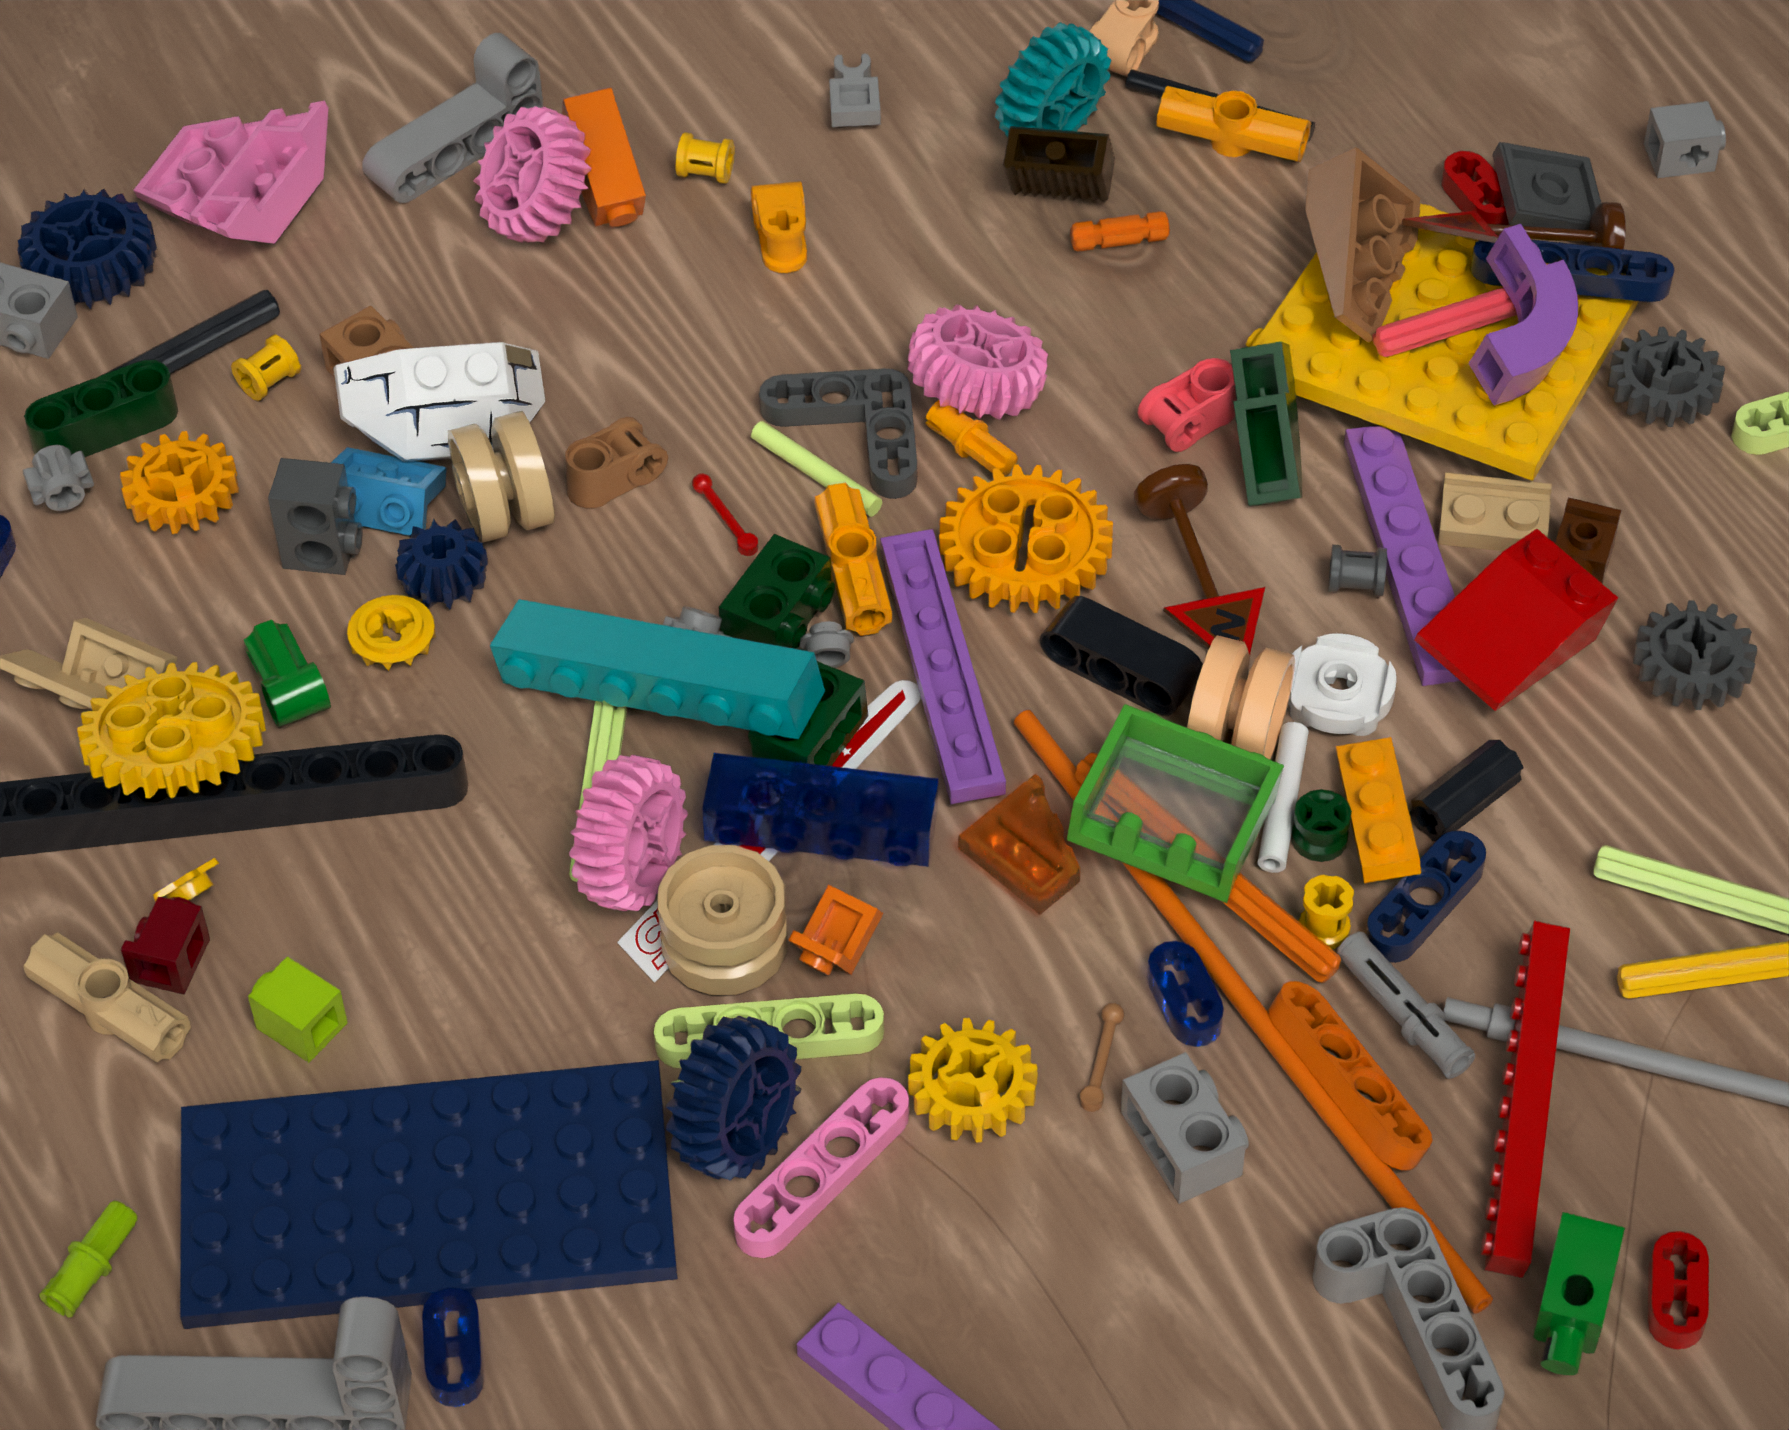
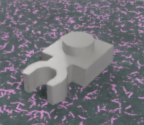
(854, 94)

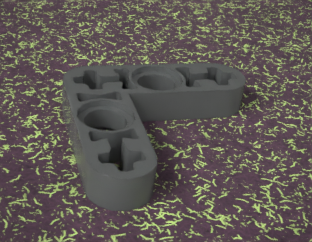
(862, 405)

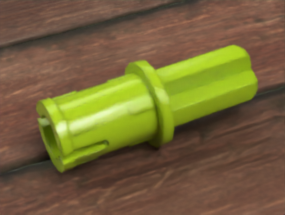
(88, 1259)

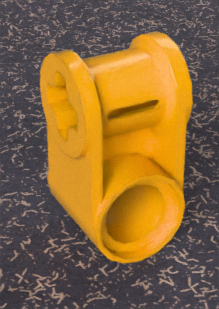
(780, 225)

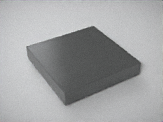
(1546, 187)

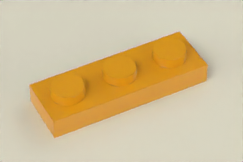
(1378, 810)

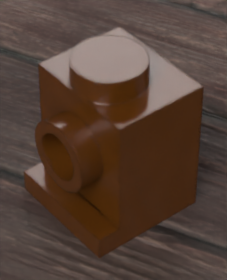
(1589, 535)

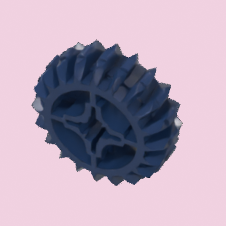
(92, 243)
(733, 1097)

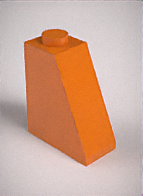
(613, 184)

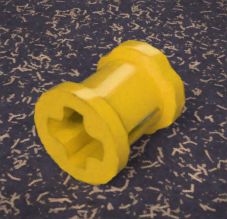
(705, 157)
(255, 380)
(1327, 908)

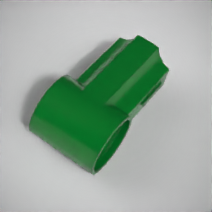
(287, 681)

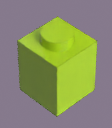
(297, 1009)

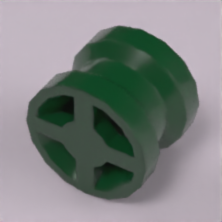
(1317, 812)

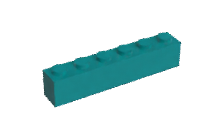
(658, 668)

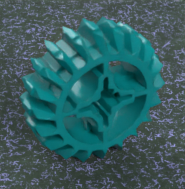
(1054, 81)

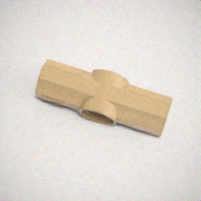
(129, 1011)

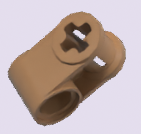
(610, 463)

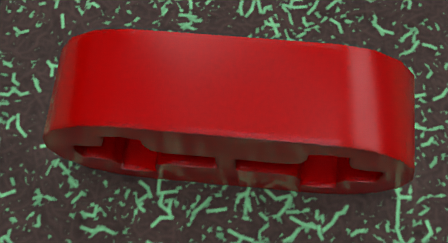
(1470, 193)
(1691, 1290)

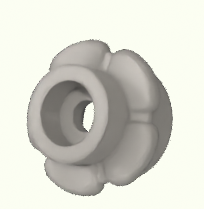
(828, 643)

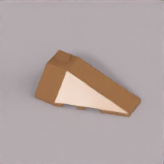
(1360, 235)

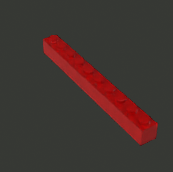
(1527, 1100)

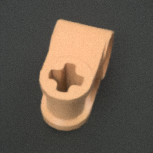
(1127, 33)

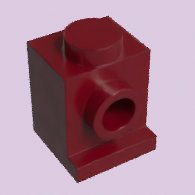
(167, 945)

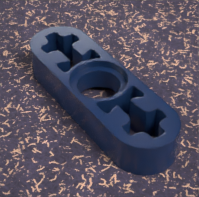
(1424, 919)

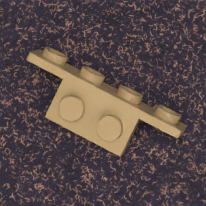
(91, 662)

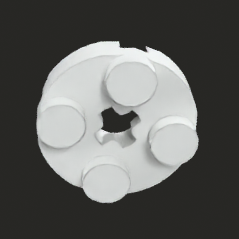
(1346, 710)

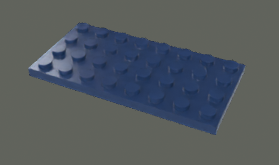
(423, 1192)

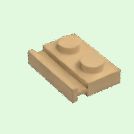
(1491, 511)

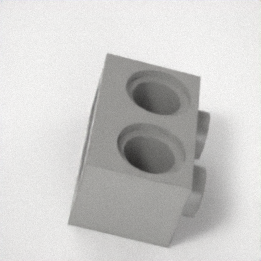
(34, 311)
(1173, 1130)

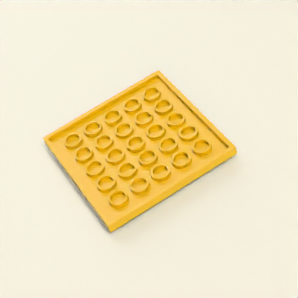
(1432, 387)

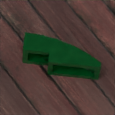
(1267, 423)

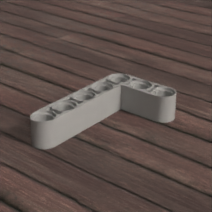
(354, 1391)

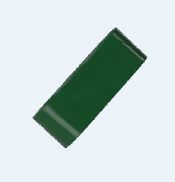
(104, 409)

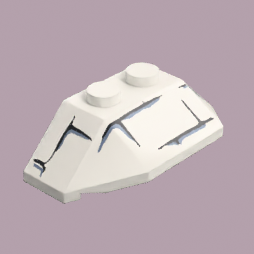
(418, 394)

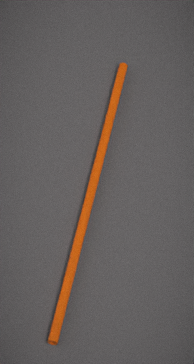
(1258, 1019)

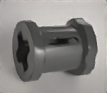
(1357, 570)

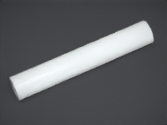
(1280, 817)

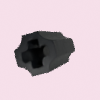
(1466, 789)

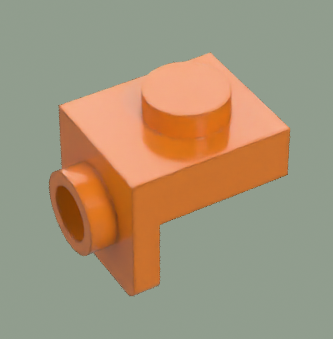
(836, 932)

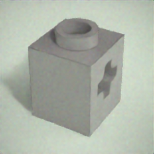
(1684, 139)

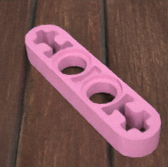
(816, 1162)

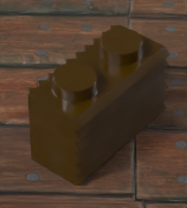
(1059, 163)

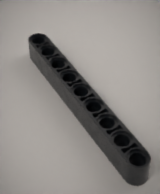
(266, 793)

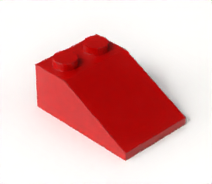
(1518, 620)

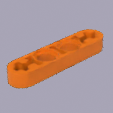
(1388, 1126)

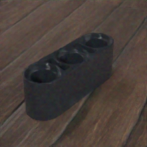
(1121, 655)

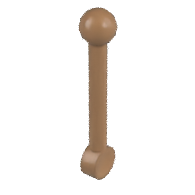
(1092, 1096)

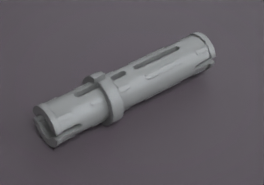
(1406, 1006)

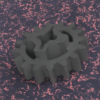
(1666, 376)
(1695, 655)

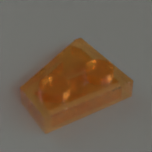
(1024, 847)

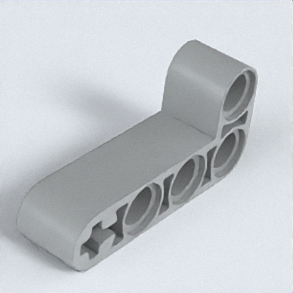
(456, 130)
(1422, 1325)

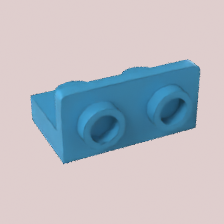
(390, 491)

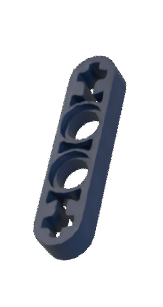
(1646, 277)

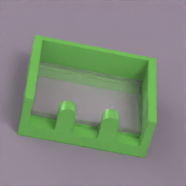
(1174, 802)

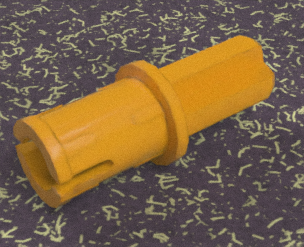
(970, 438)

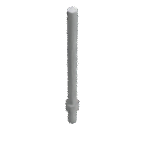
(1498, 1025)

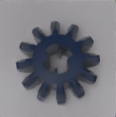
(441, 564)

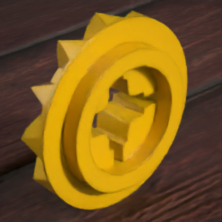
(401, 614)

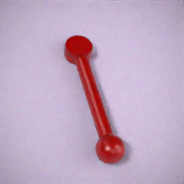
(746, 542)

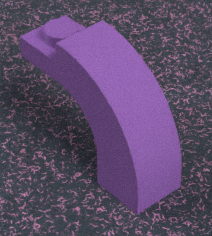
(1547, 312)

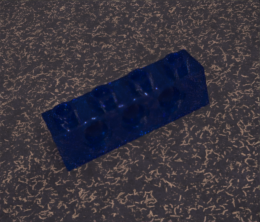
(843, 796)

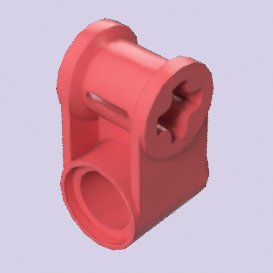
(1193, 404)

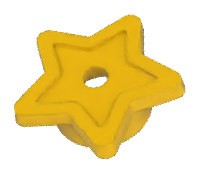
(190, 884)

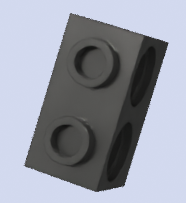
(314, 516)

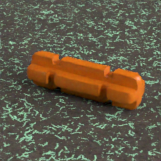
(1119, 231)

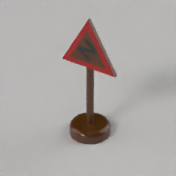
(1605, 229)
(1171, 495)

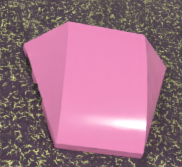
(239, 175)

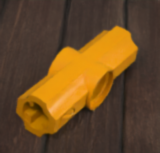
(1233, 123)
(853, 559)

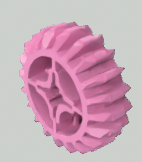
(532, 174)
(977, 361)
(628, 832)

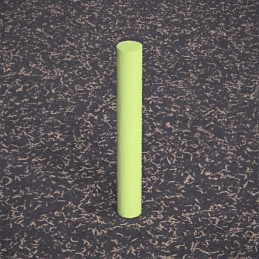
(810, 463)

